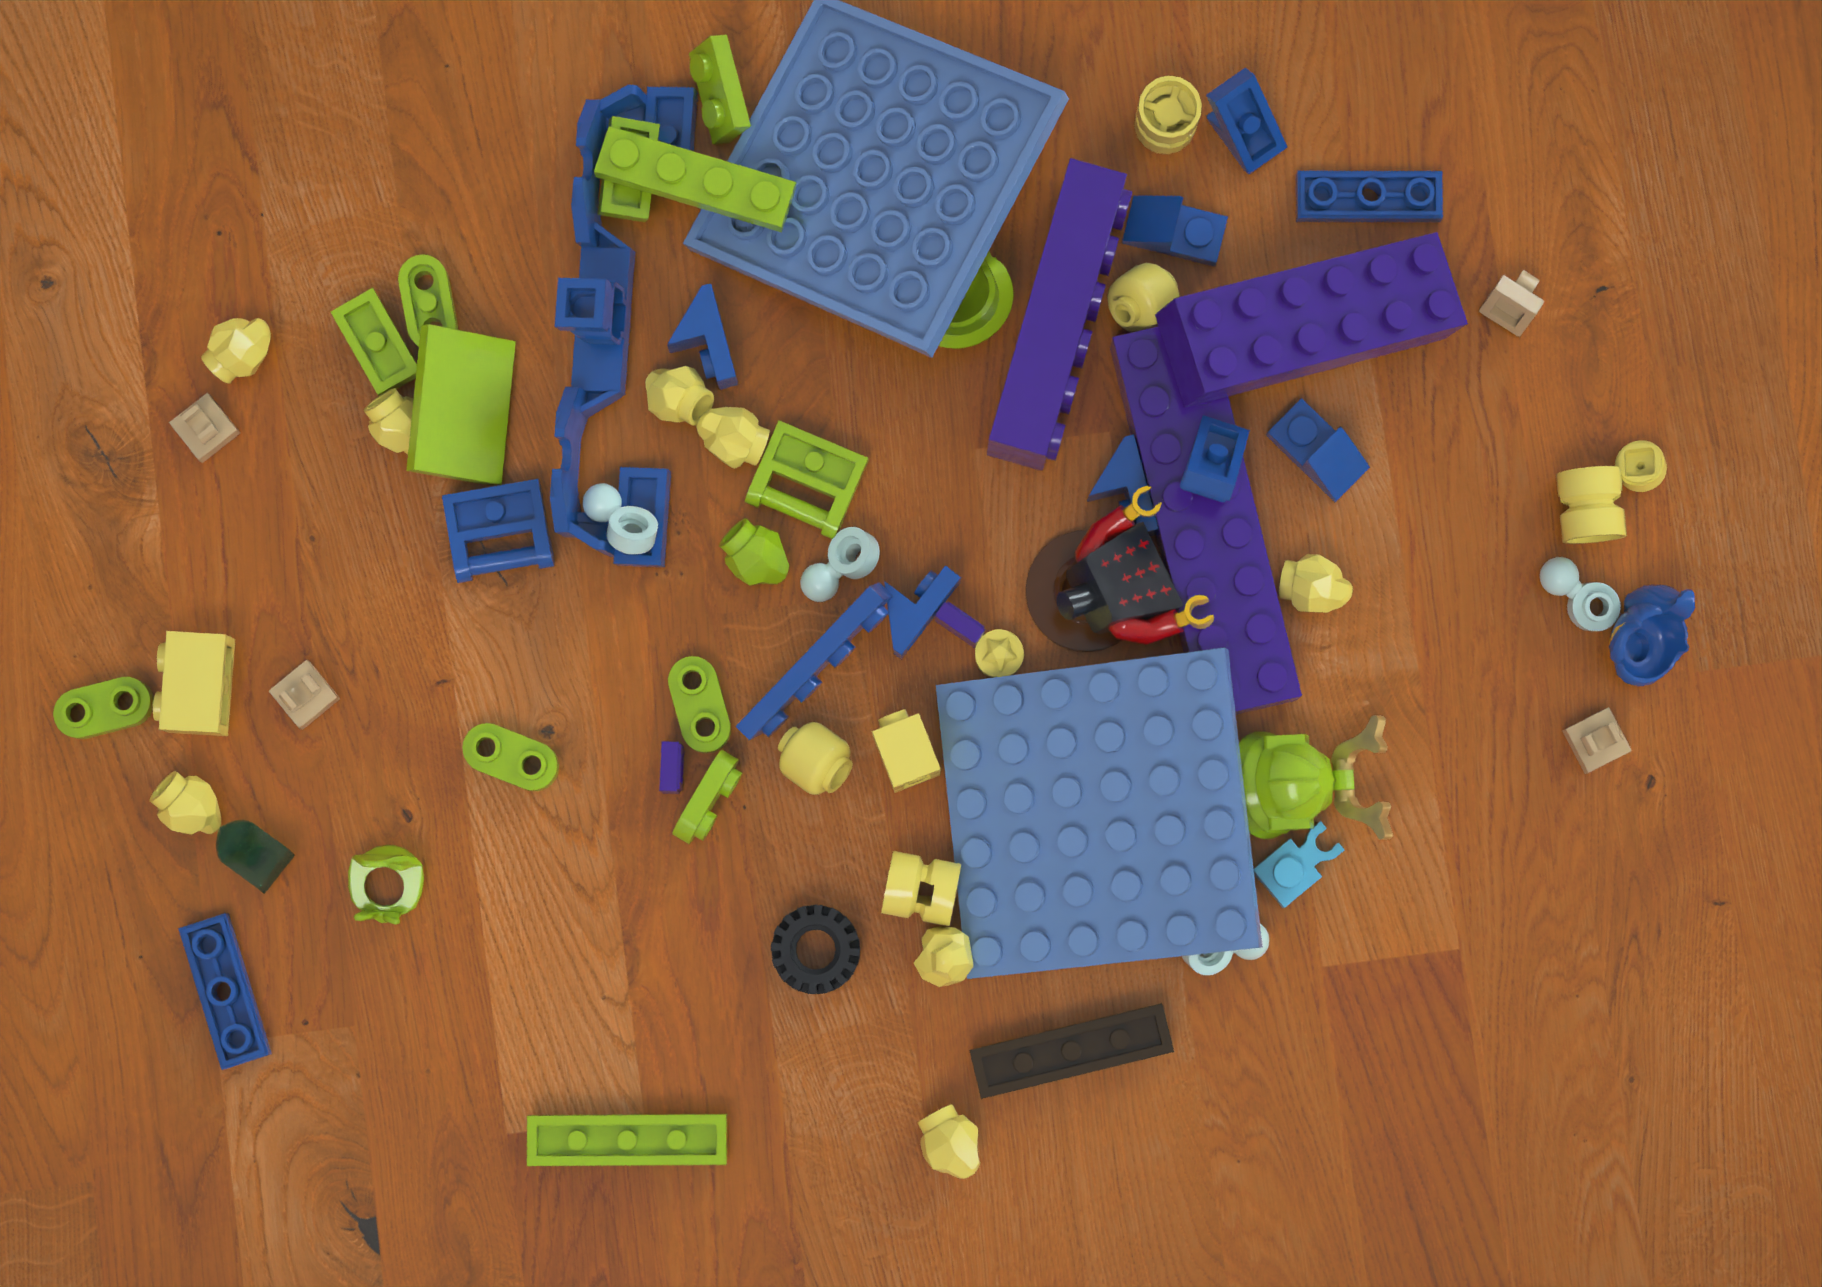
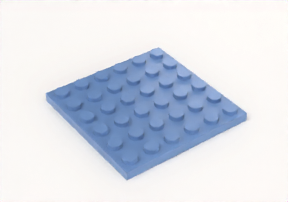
(897, 168)
(1099, 814)

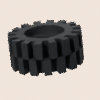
(785, 955)

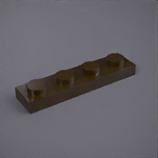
(1071, 1051)

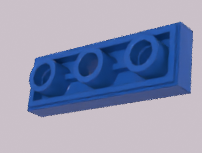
(1339, 196)
(235, 1022)

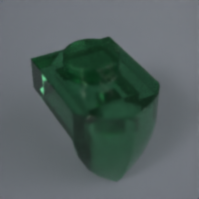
(251, 853)

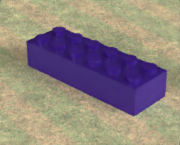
(1055, 317)
(1310, 319)

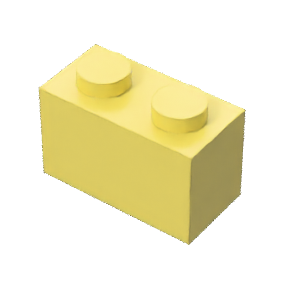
(195, 683)
(905, 750)

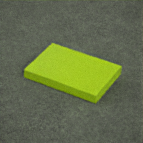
(461, 405)

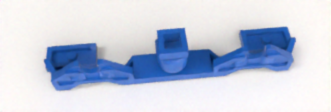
(599, 316)

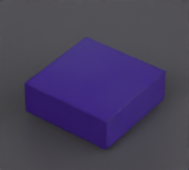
(960, 624)
(671, 767)

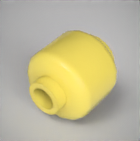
(1140, 295)
(814, 758)

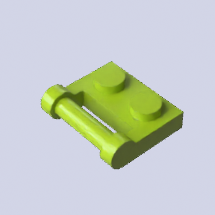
(814, 465)

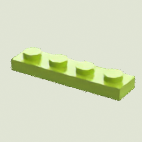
(695, 179)
(627, 1139)

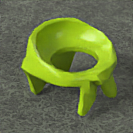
(396, 859)

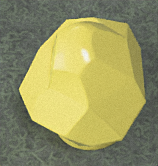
(237, 348)
(678, 395)
(391, 420)
(733, 435)
(1314, 584)
(187, 804)
(944, 956)
(950, 1143)

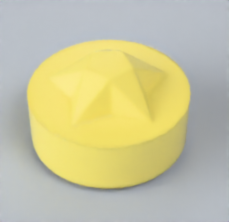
(1641, 466)
(999, 653)

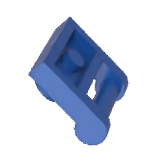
(497, 514)

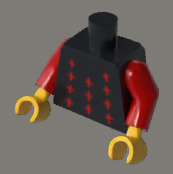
(1124, 582)

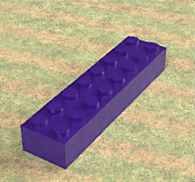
(1205, 542)

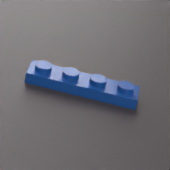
(830, 648)

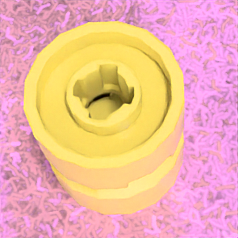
(1167, 114)
(1591, 509)
(903, 886)

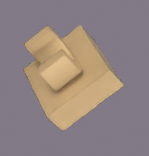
(1513, 303)
(204, 427)
(304, 694)
(1597, 740)

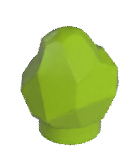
(755, 554)

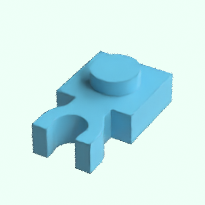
(1291, 869)

